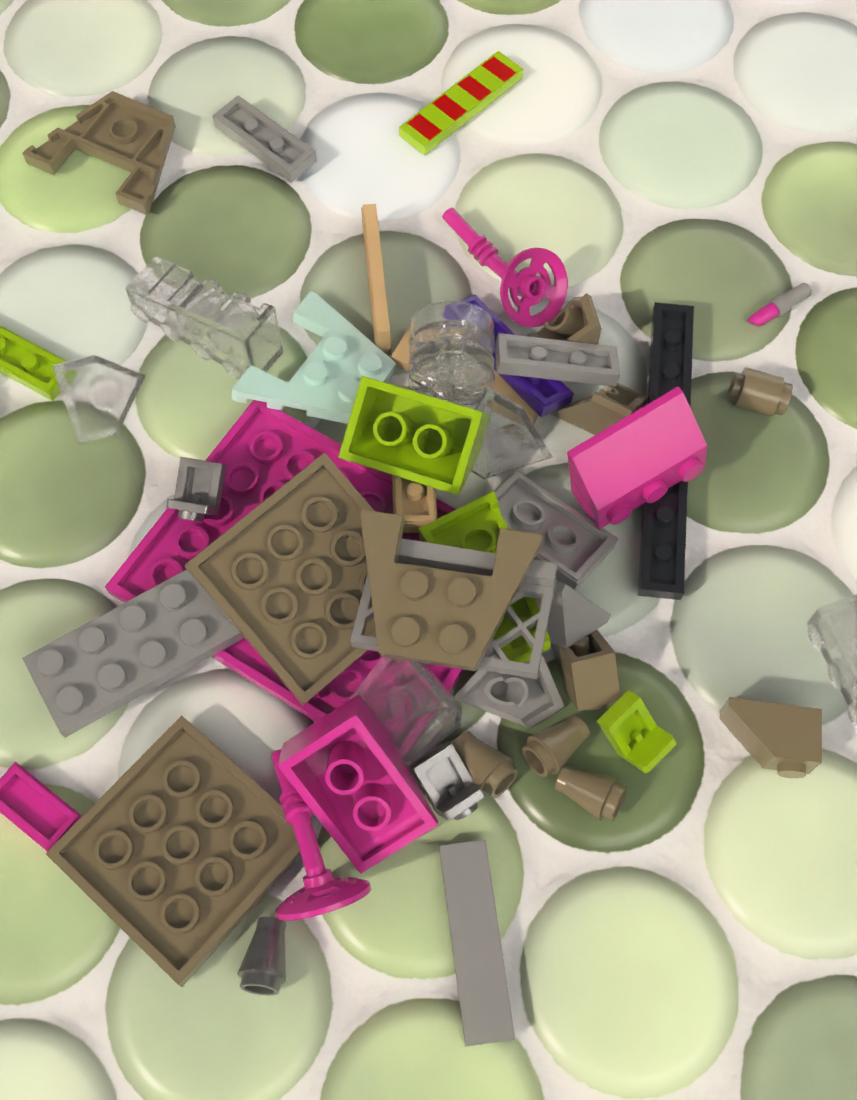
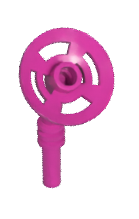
(521, 283)
(321, 890)

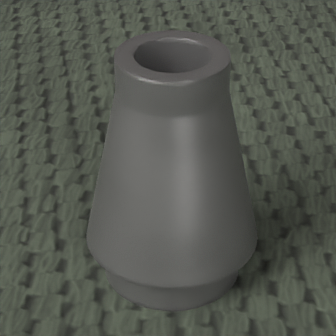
(264, 960)

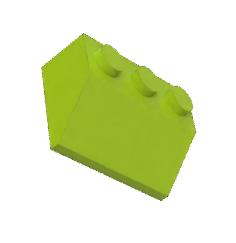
(413, 435)

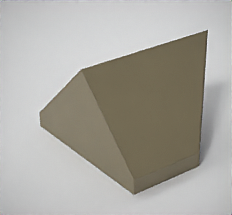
(573, 323)
(602, 408)

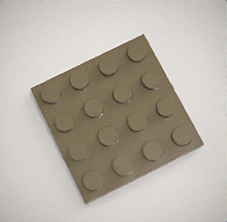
(295, 577)
(179, 849)

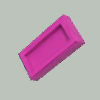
(34, 807)

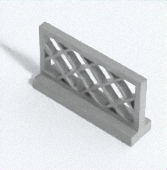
(538, 584)

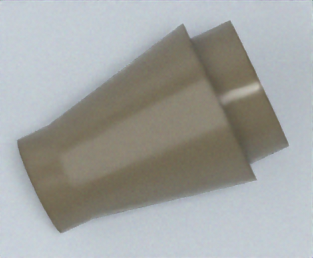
(552, 747)
(485, 764)
(592, 791)

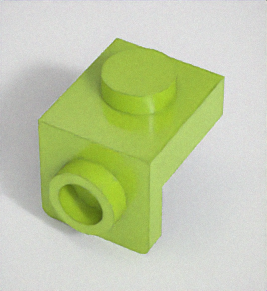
(635, 733)

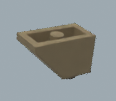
(589, 672)
(777, 734)

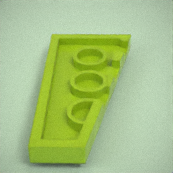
(478, 528)

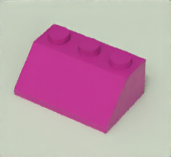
(637, 459)

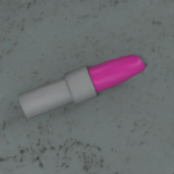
(780, 305)

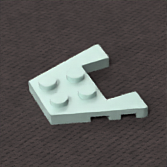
(331, 373)

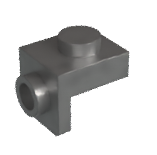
(198, 489)
(447, 783)

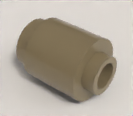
(760, 392)

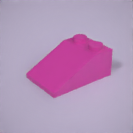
(357, 784)

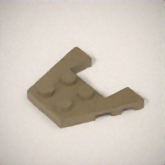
(117, 133)
(439, 612)

